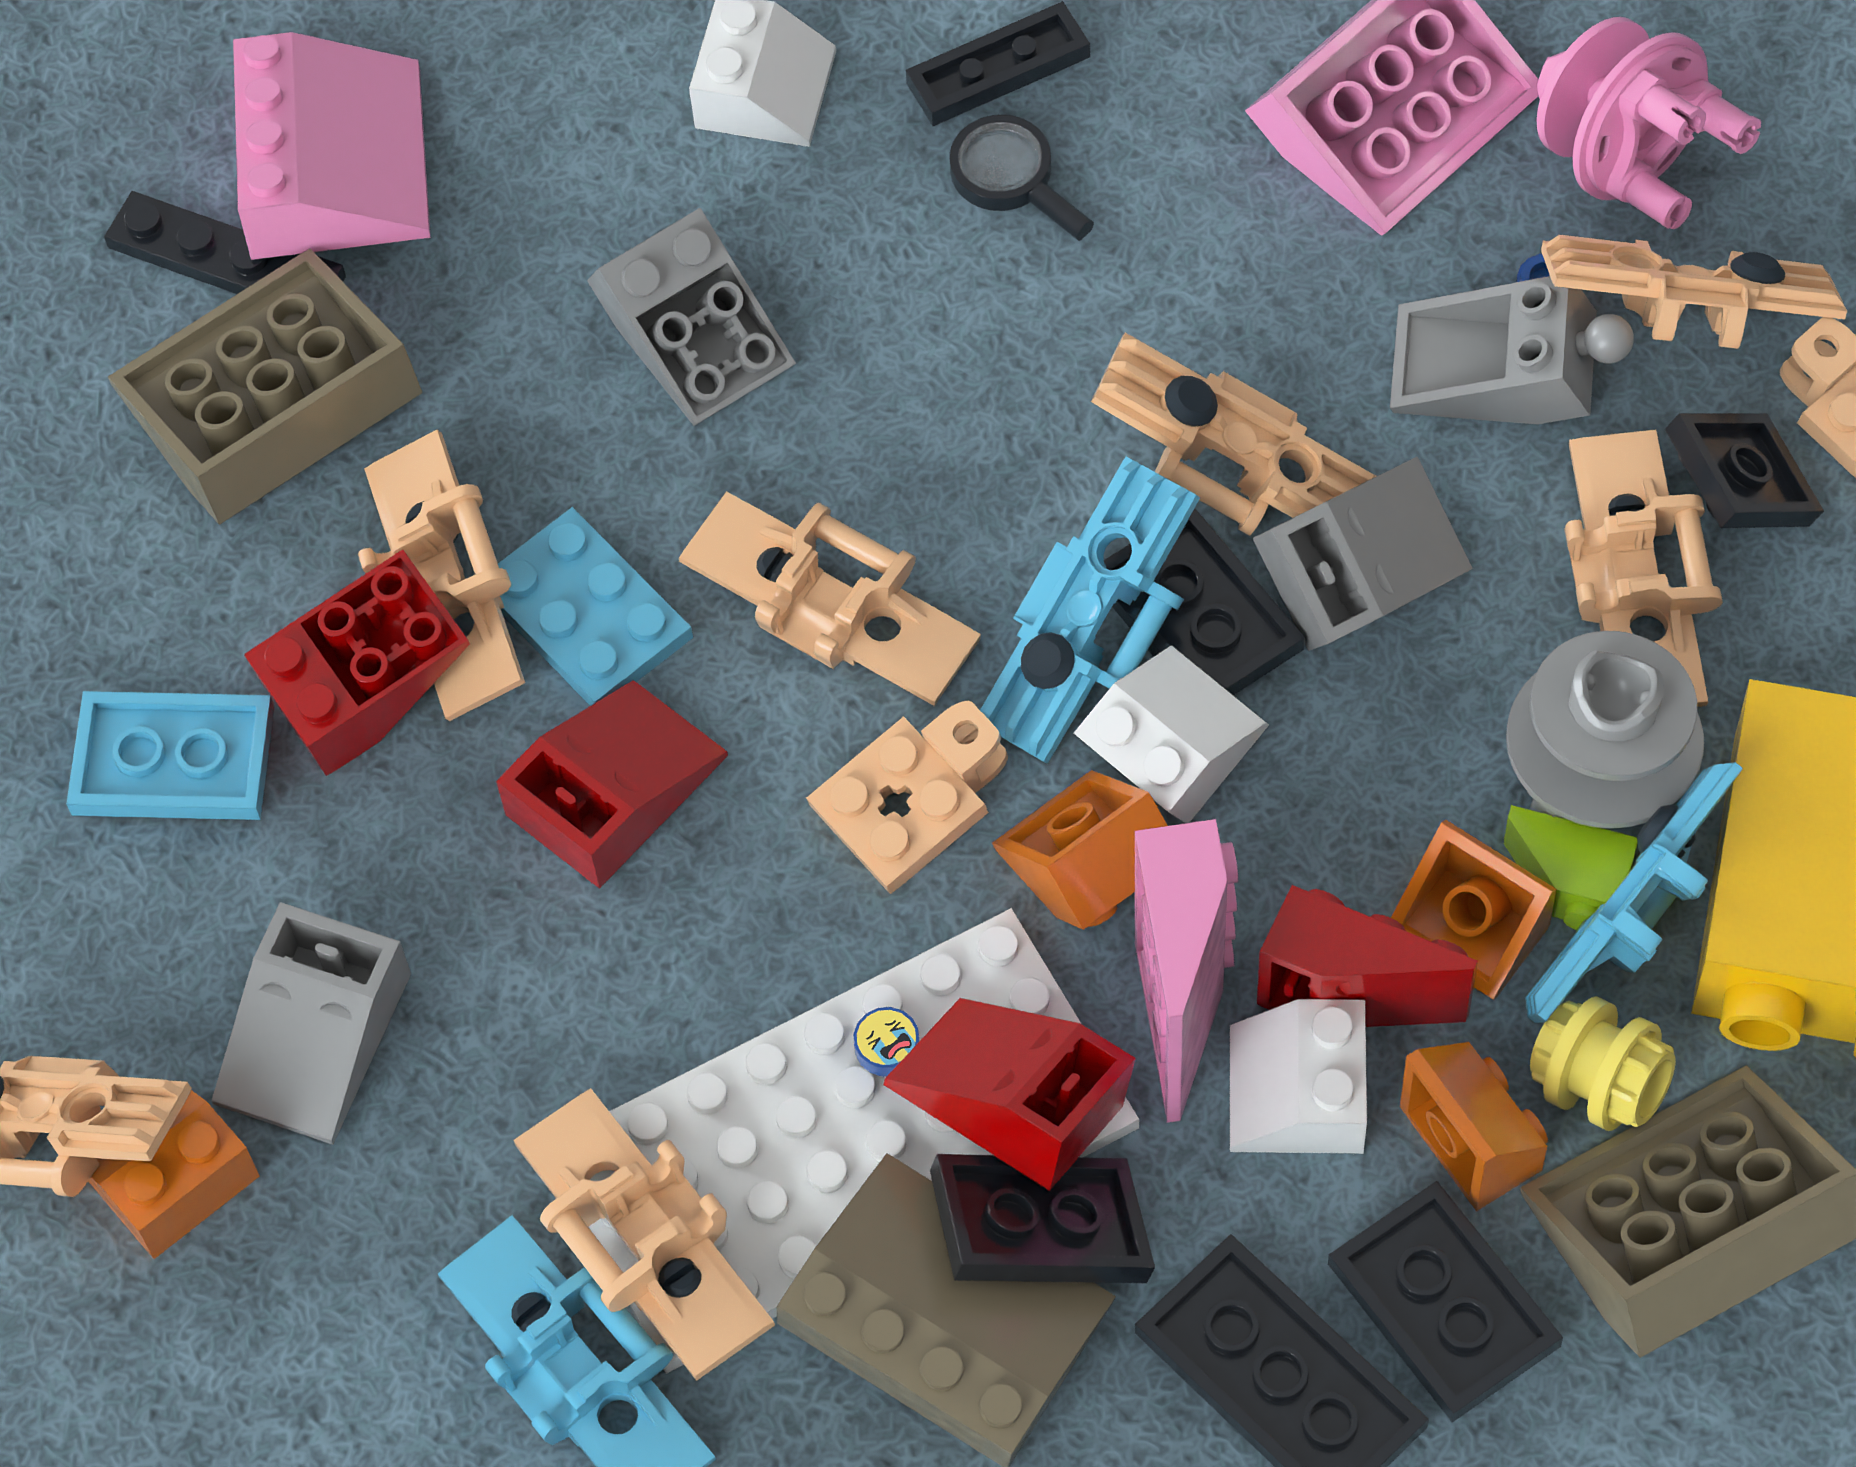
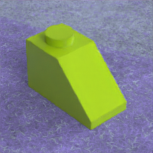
(1574, 858)

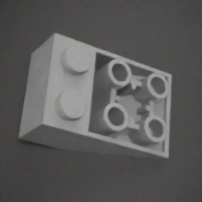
(691, 317)
(1362, 554)
(310, 1022)

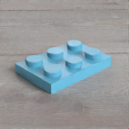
(588, 609)
(171, 755)

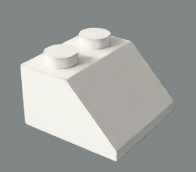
(760, 73)
(1172, 731)
(1299, 1079)

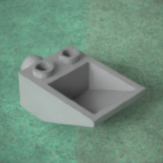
(1503, 353)

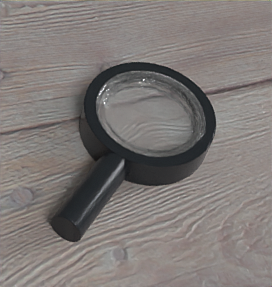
(1006, 165)

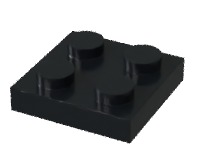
(1743, 470)

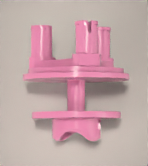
(1630, 110)

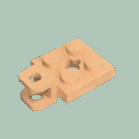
(1831, 390)
(940, 774)

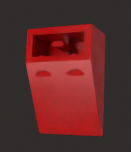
(359, 660)
(607, 779)
(1341, 954)
(1016, 1084)

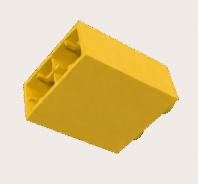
(1785, 875)

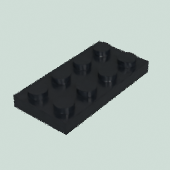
(1277, 1367)

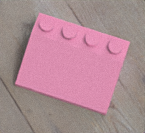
(1395, 103)
(327, 145)
(1183, 944)

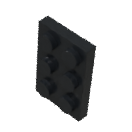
(1226, 615)
(1019, 1231)
(1445, 1301)

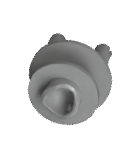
(1606, 731)

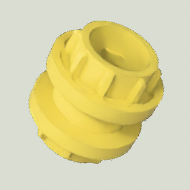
(1613, 1068)

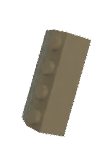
(267, 384)
(1696, 1209)
(956, 1352)

